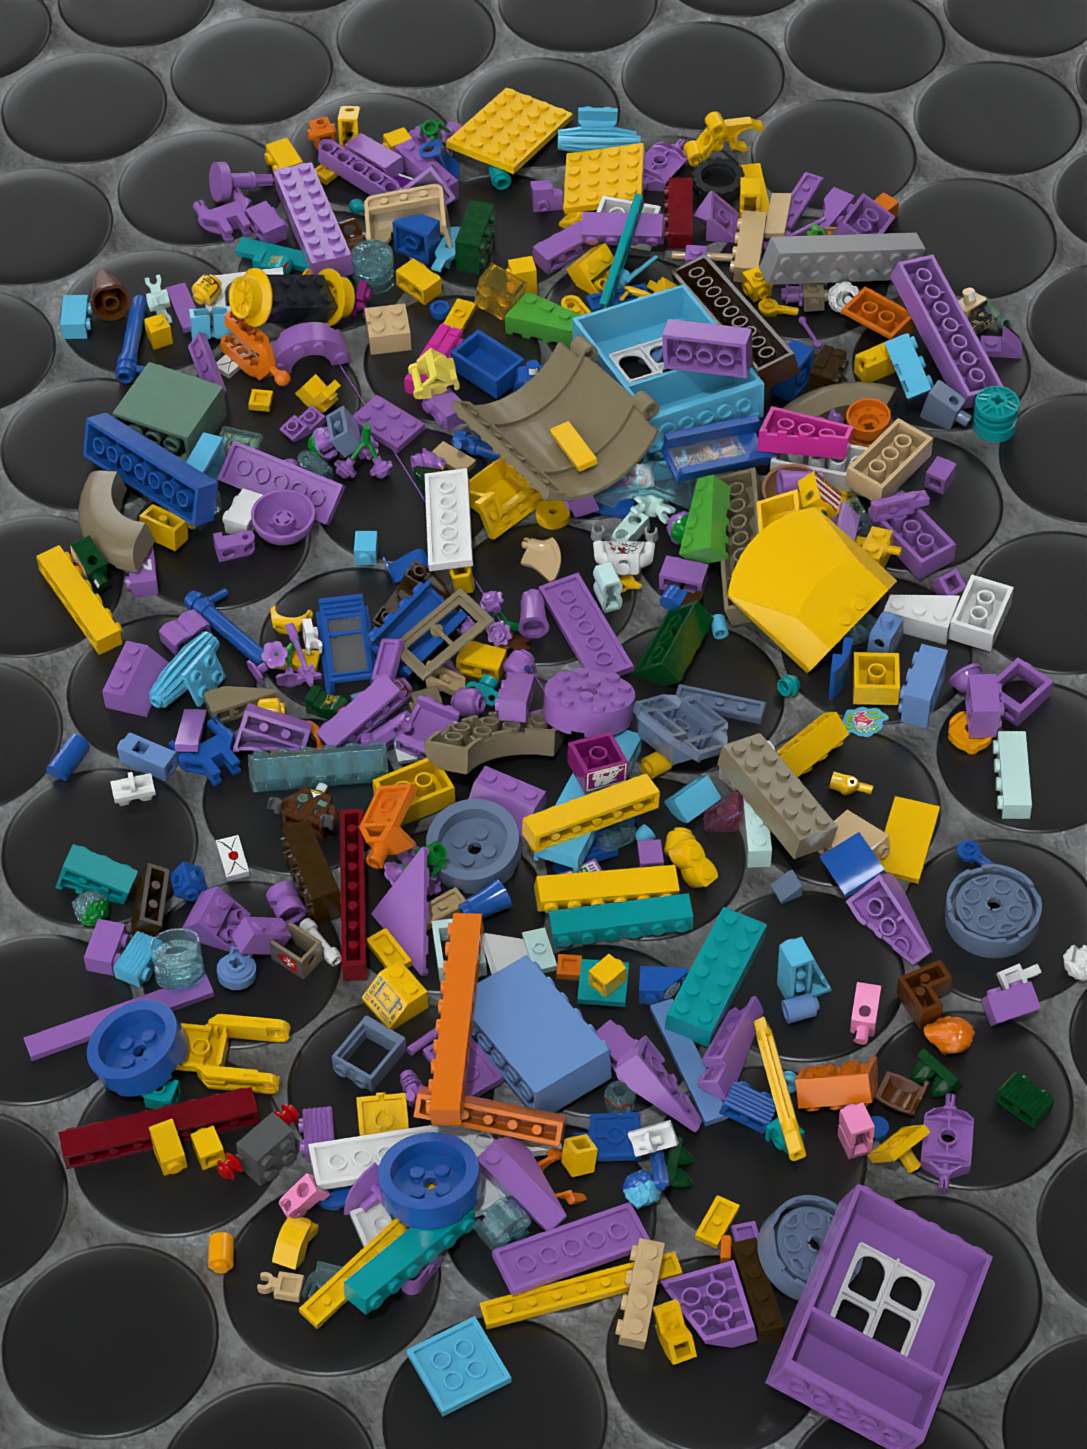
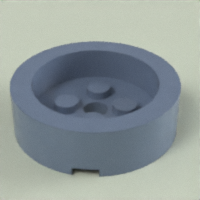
(478, 825)
(995, 931)
(785, 1240)

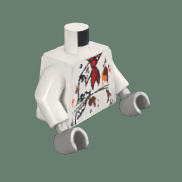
(626, 556)

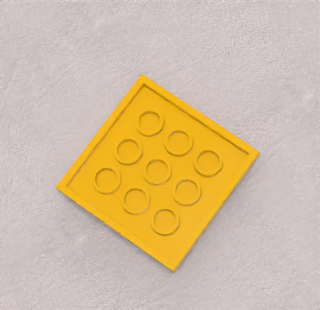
(600, 173)

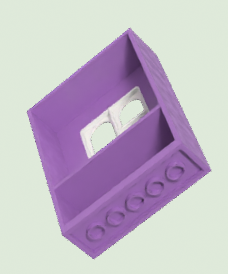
(849, 1372)

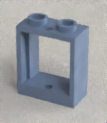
(379, 1034)

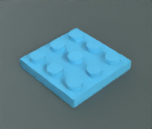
(458, 1366)

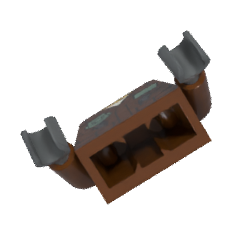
(310, 805)

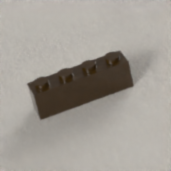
(758, 1292)

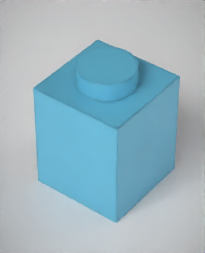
(366, 547)

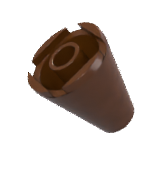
(109, 296)

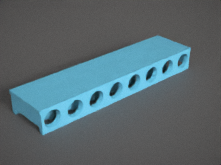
(574, 851)

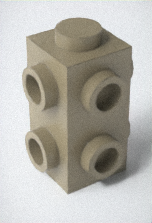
(814, 296)

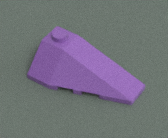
(645, 1075)

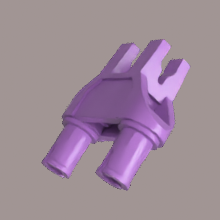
(226, 217)

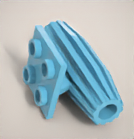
(595, 130)
(191, 669)

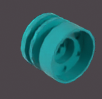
(995, 414)

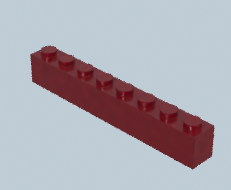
(353, 896)
(131, 1133)

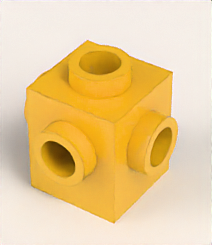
(755, 285)

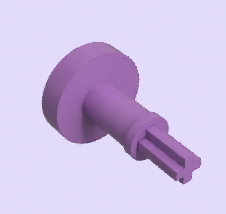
(223, 181)

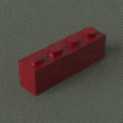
(679, 212)

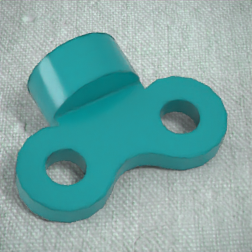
(487, 687)

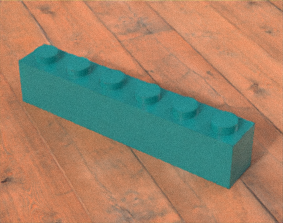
(621, 920)
(402, 1261)

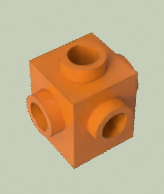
(320, 130)

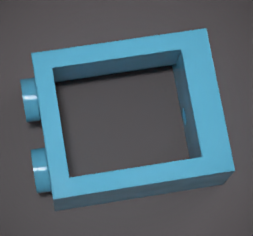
(208, 455)

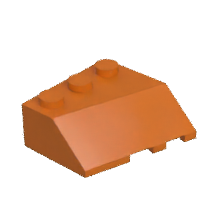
(837, 1086)

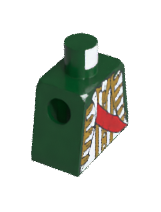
(90, 561)

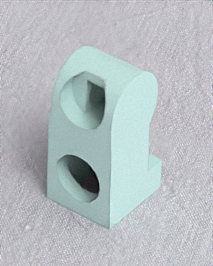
(631, 528)

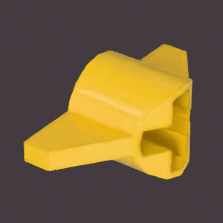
(628, 582)

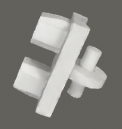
(133, 788)
(653, 1138)

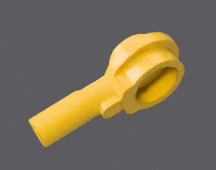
(769, 307)

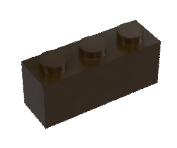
(149, 900)

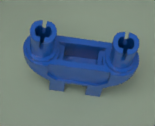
(211, 754)

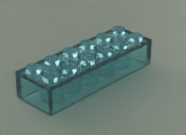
(309, 767)

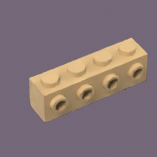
(641, 1293)

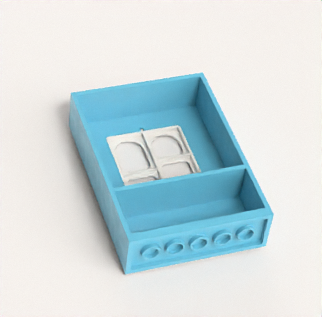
(683, 396)

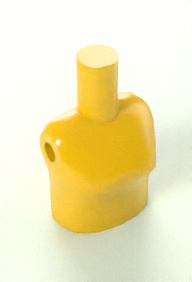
(848, 784)

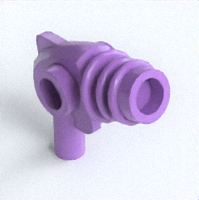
(411, 1086)

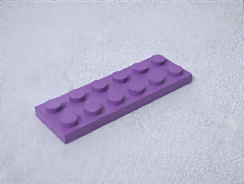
(264, 473)
(585, 626)
(569, 1249)

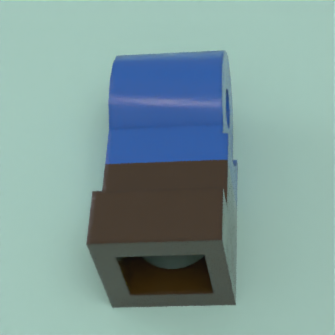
(676, 597)

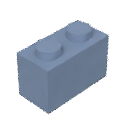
(343, 431)

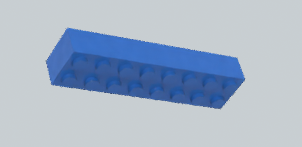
(150, 469)

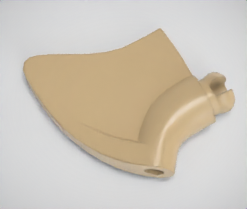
(542, 556)

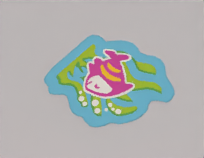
(864, 721)

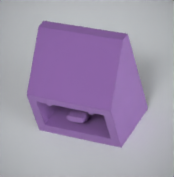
(215, 918)

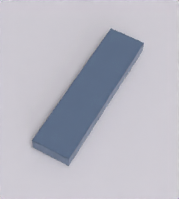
(726, 704)

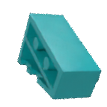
(96, 872)

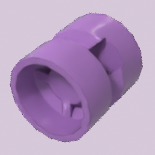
(285, 902)

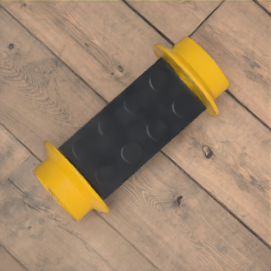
(291, 297)

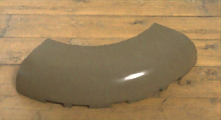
(840, 397)
(116, 537)
(487, 738)

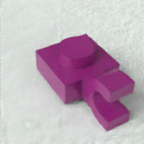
(363, 295)

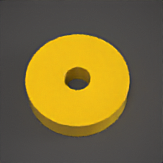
(552, 521)

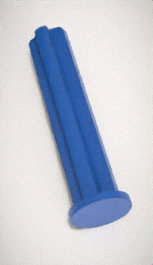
(659, 1169)

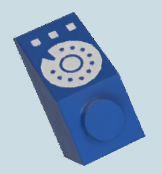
(660, 983)

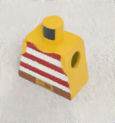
(820, 494)

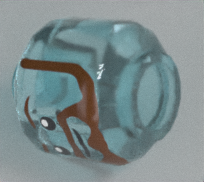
(619, 1098)

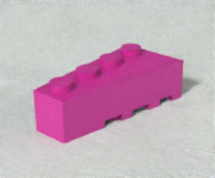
(803, 435)

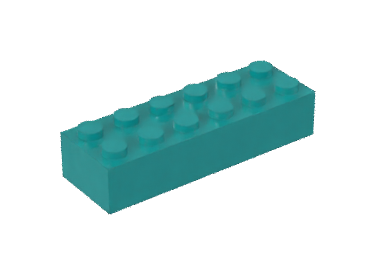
(716, 977)

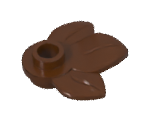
(517, 642)

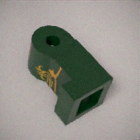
(323, 704)

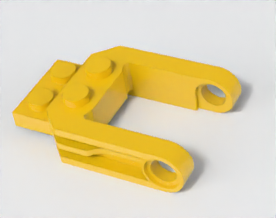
(209, 1049)

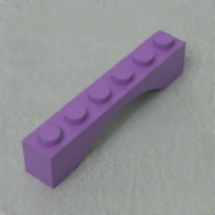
(836, 207)

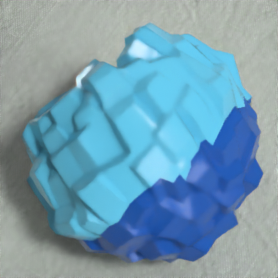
(640, 1189)

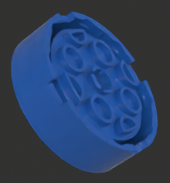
(123, 1034)
(426, 1159)

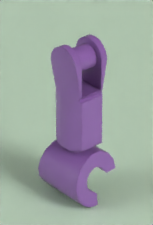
(388, 731)

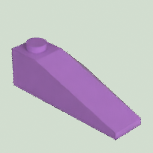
(889, 914)
(518, 1175)

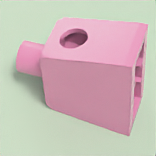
(865, 1012)

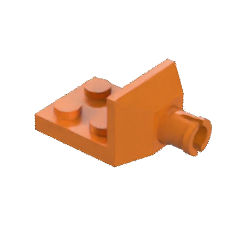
(383, 821)

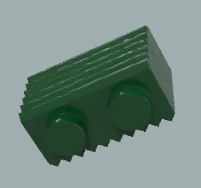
(1025, 1100)

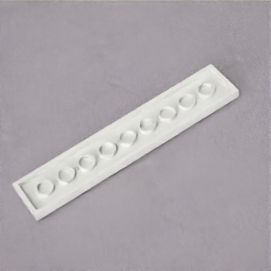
(344, 1160)

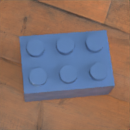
(922, 685)

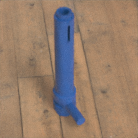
(127, 361)
(473, 445)
(224, 626)

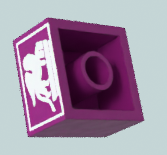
(597, 762)

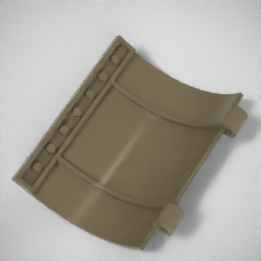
(574, 391)

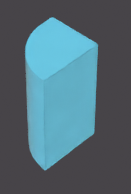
(693, 799)

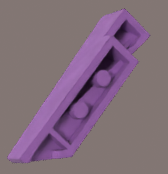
(729, 1049)

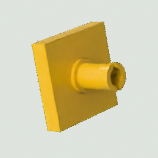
(899, 1147)

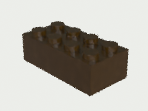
(311, 872)

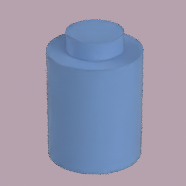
(800, 1007)

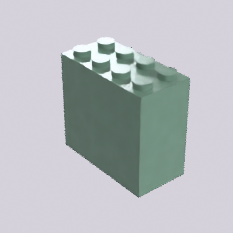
(172, 408)

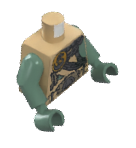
(981, 311)

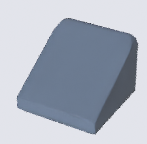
(787, 887)

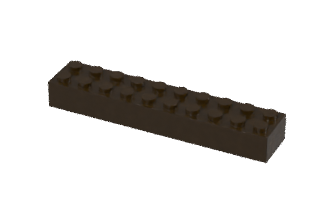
(728, 307)

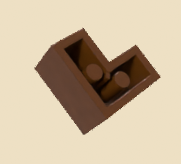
(922, 990)

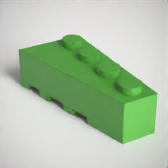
(540, 319)
(707, 522)

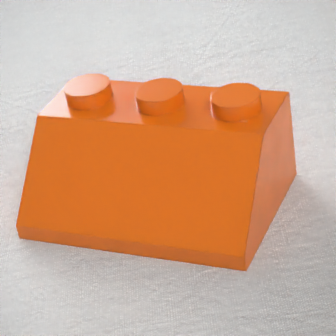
(879, 314)

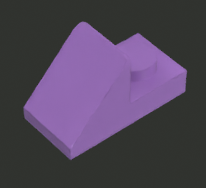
(1006, 346)

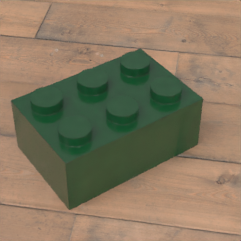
(475, 237)

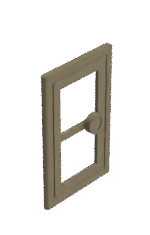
(430, 623)

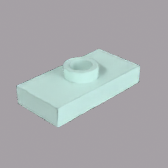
(540, 949)

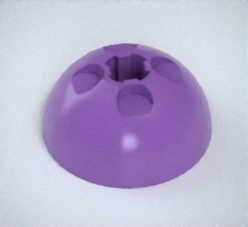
(283, 516)

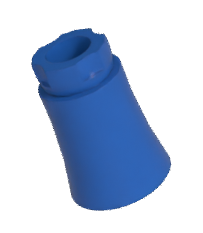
(487, 901)

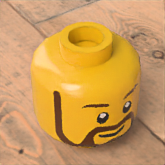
(206, 289)

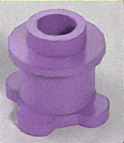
(792, 294)

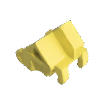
(440, 373)

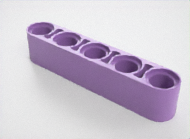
(355, 169)

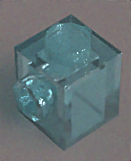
(861, 630)

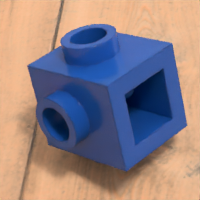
(188, 881)

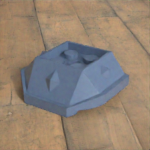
(680, 727)

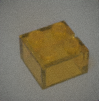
(498, 291)

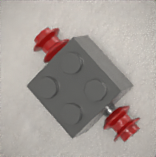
(264, 1148)

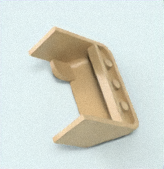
(386, 207)

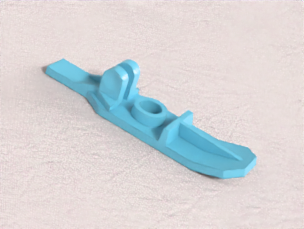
(443, 253)

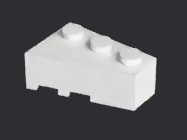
(924, 614)

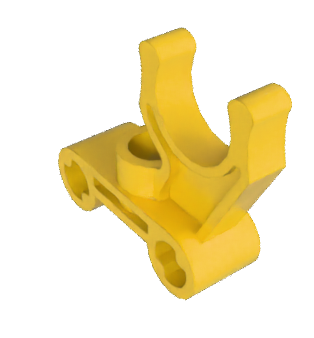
(716, 134)

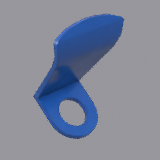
(448, 162)
(399, 567)

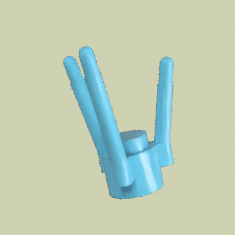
(626, 277)

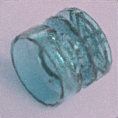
(373, 263)
(177, 959)

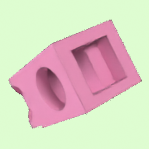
(302, 1197)

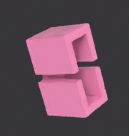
(855, 1130)

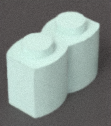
(607, 587)

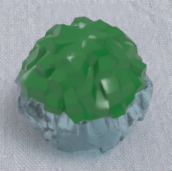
(90, 907)

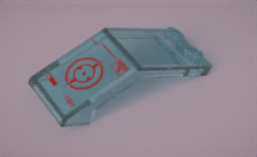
(646, 480)

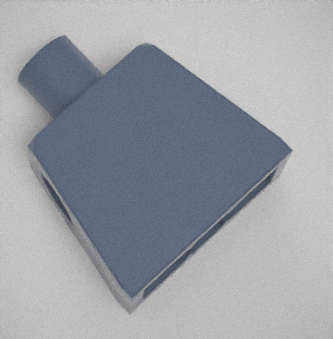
(945, 407)

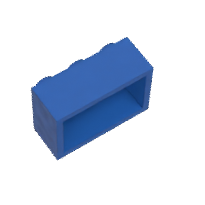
(486, 363)

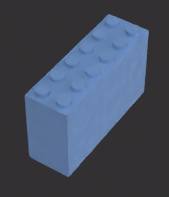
(537, 1038)

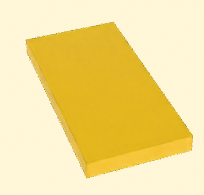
(910, 835)

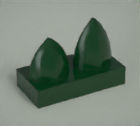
(928, 1067)
(678, 1156)

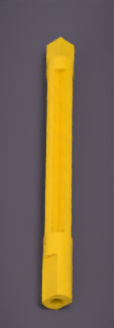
(779, 1090)

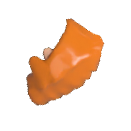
(950, 1034)

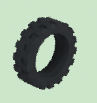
(717, 166)

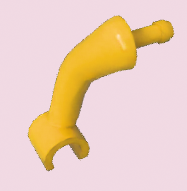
(633, 291)

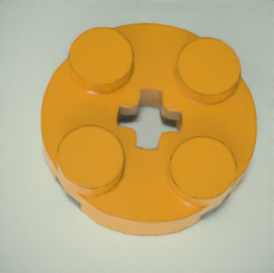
(960, 738)

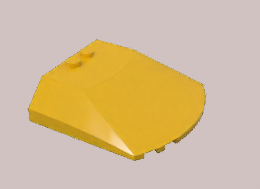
(806, 584)

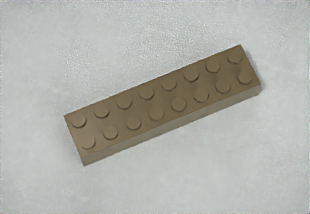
(742, 528)

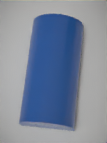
(68, 757)

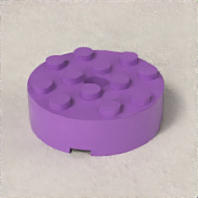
(588, 702)

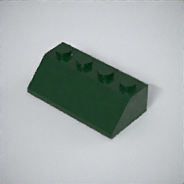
(674, 644)

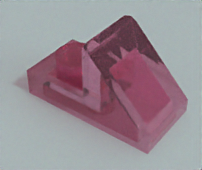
(724, 815)

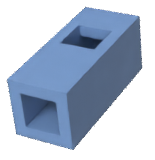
(147, 756)

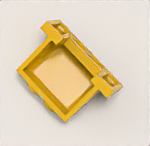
(501, 497)

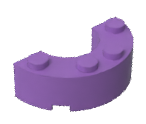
(310, 339)

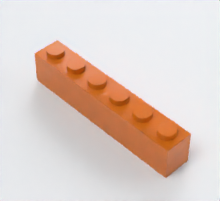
(504, 1119)

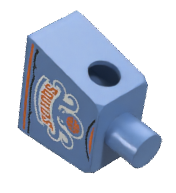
(888, 631)

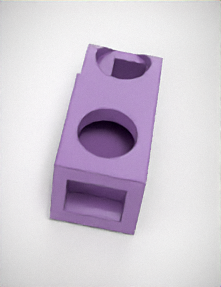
(234, 545)

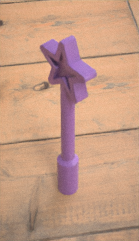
(306, 673)

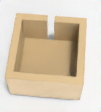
(388, 329)

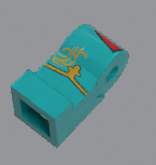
(267, 261)

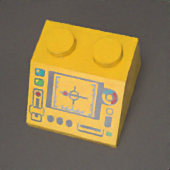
(396, 996)

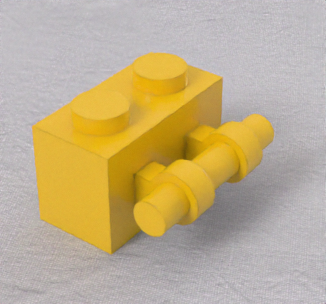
(166, 527)

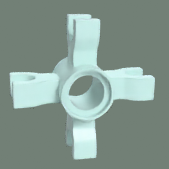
(158, 299)
(653, 506)

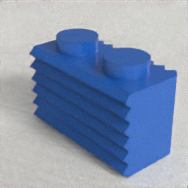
(748, 1106)

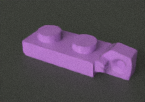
(897, 505)

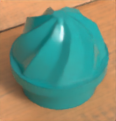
(788, 685)

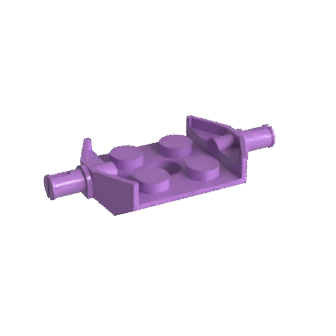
(657, 174)
(944, 1158)

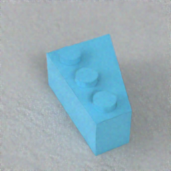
(909, 366)
(799, 971)

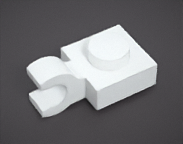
(310, 636)
(1016, 973)

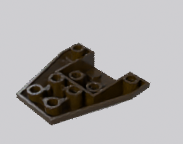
(415, 574)

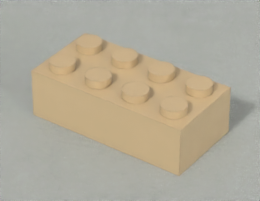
(889, 461)

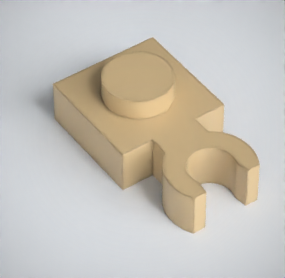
(285, 1287)

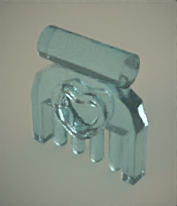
(318, 1278)

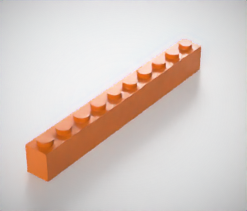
(456, 1020)

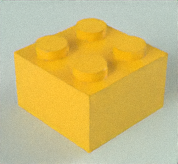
(876, 678)

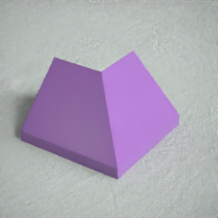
(718, 218)

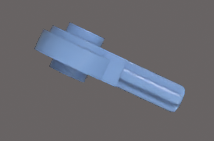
(236, 970)

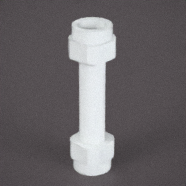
(331, 954)

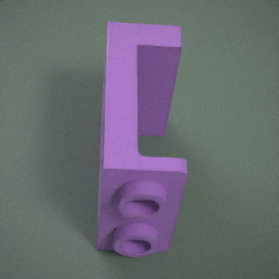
(426, 719)

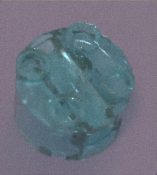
(503, 1223)

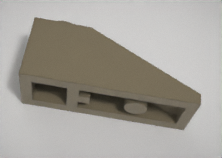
(230, 701)

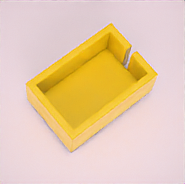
(776, 507)

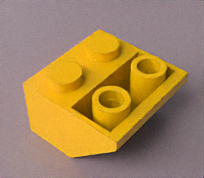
(592, 269)

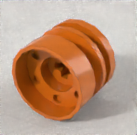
(869, 420)

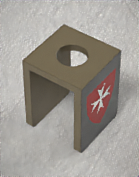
(291, 961)

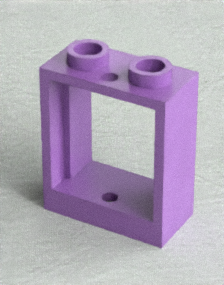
(1016, 712)

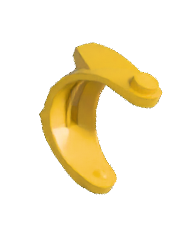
(279, 622)

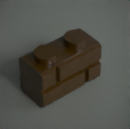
(828, 367)

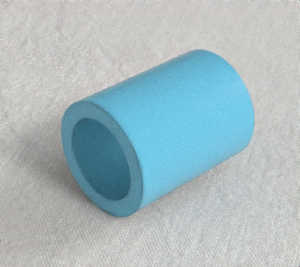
(719, 626)

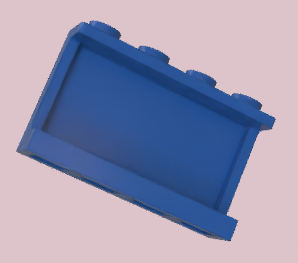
(408, 615)

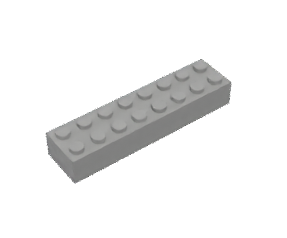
(837, 257)

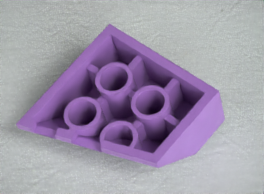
(714, 1304)

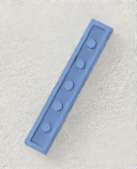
(689, 1065)

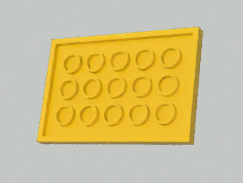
(509, 130)

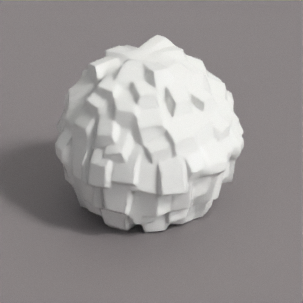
(841, 294)
(1076, 962)

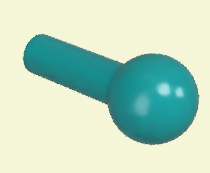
(356, 206)

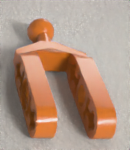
(257, 341)

